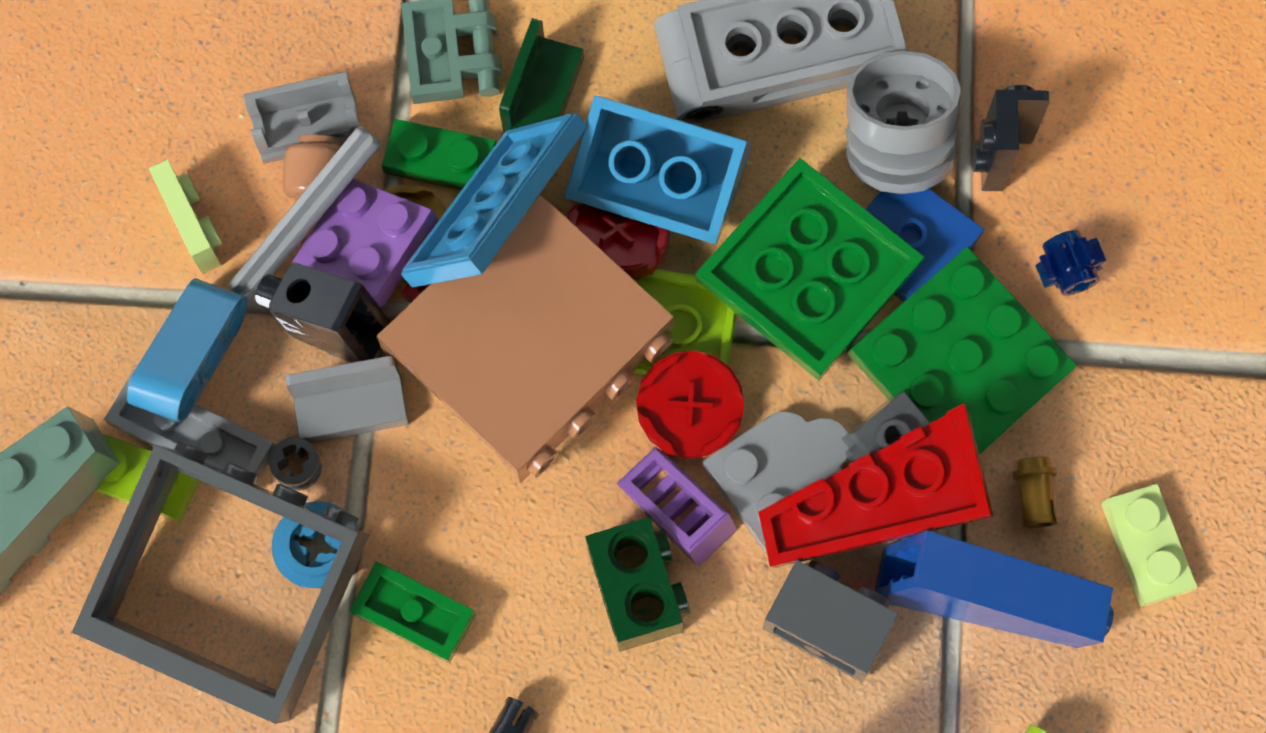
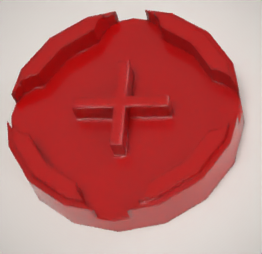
(628, 242)
(690, 404)

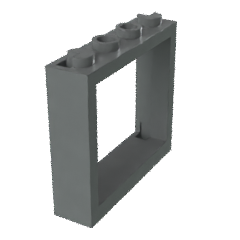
(98, 613)

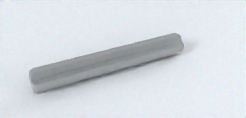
(306, 211)

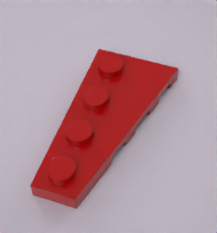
(906, 488)

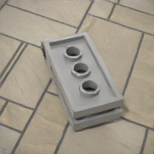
(716, 84)

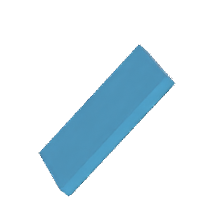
(493, 201)

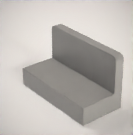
(348, 399)

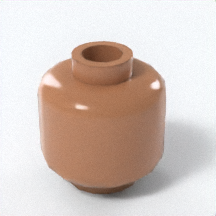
(305, 161)

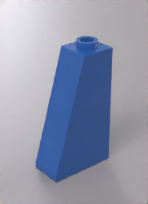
(993, 590)

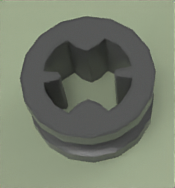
(279, 461)

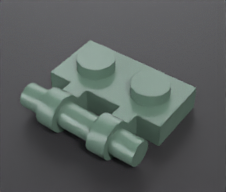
(433, 49)

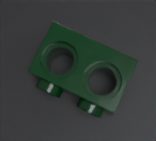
(625, 586)

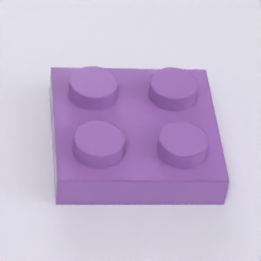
(367, 238)

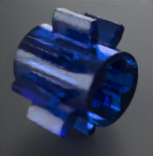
(1070, 262)

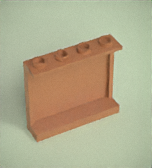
(531, 339)

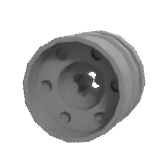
(902, 121)

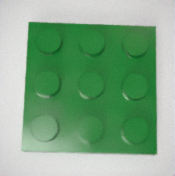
(809, 268)
(967, 345)

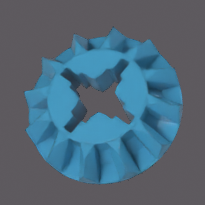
(293, 557)

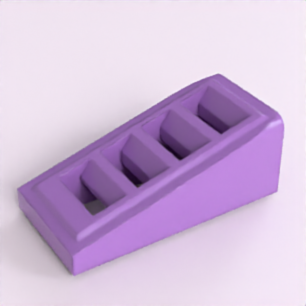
(712, 520)

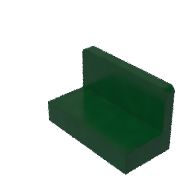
(539, 80)

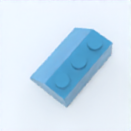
(657, 169)

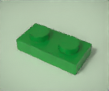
(434, 154)
(412, 612)

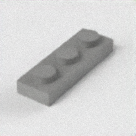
(201, 429)

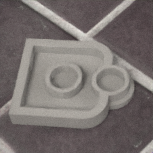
(774, 463)

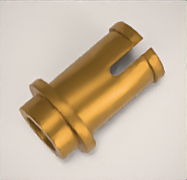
(1036, 491)

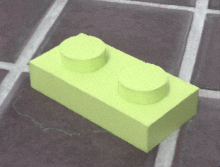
(179, 197)
(1148, 545)

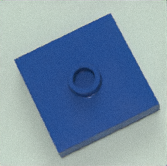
(929, 227)

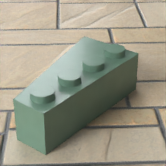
(46, 480)

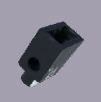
(324, 311)

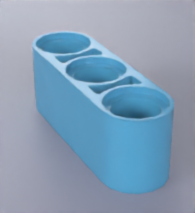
(187, 350)

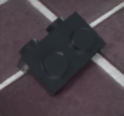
(1010, 121)

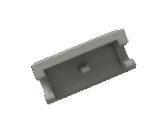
(301, 108)

